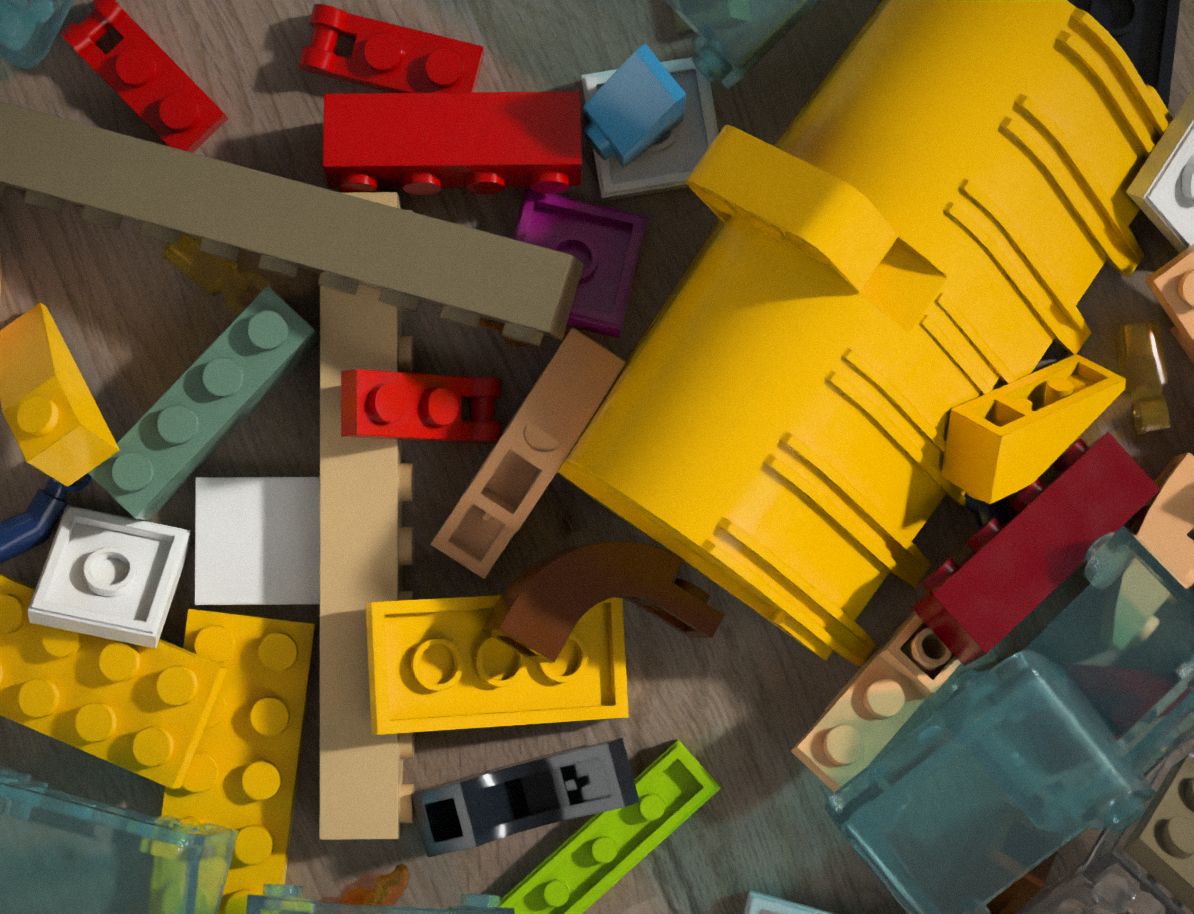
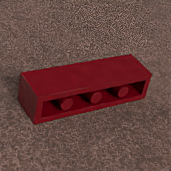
(1034, 549)

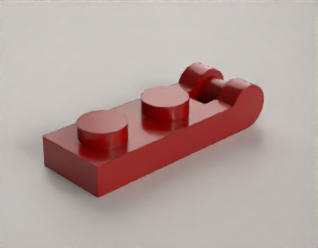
(389, 55)
(145, 77)
(418, 406)

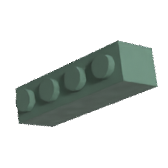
(206, 405)

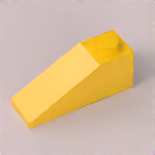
(49, 400)
(1024, 426)

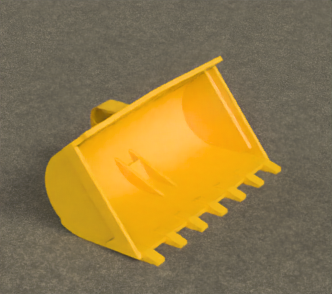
(862, 284)

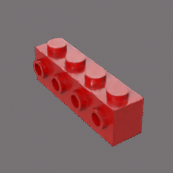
(452, 141)

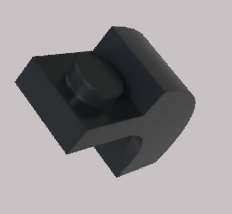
(524, 796)

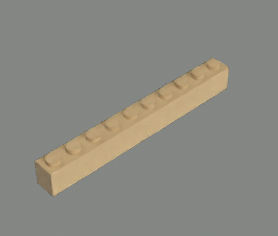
(359, 563)

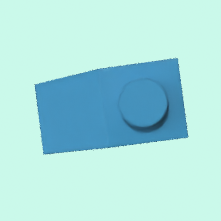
(633, 108)

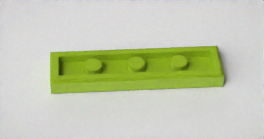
(615, 839)

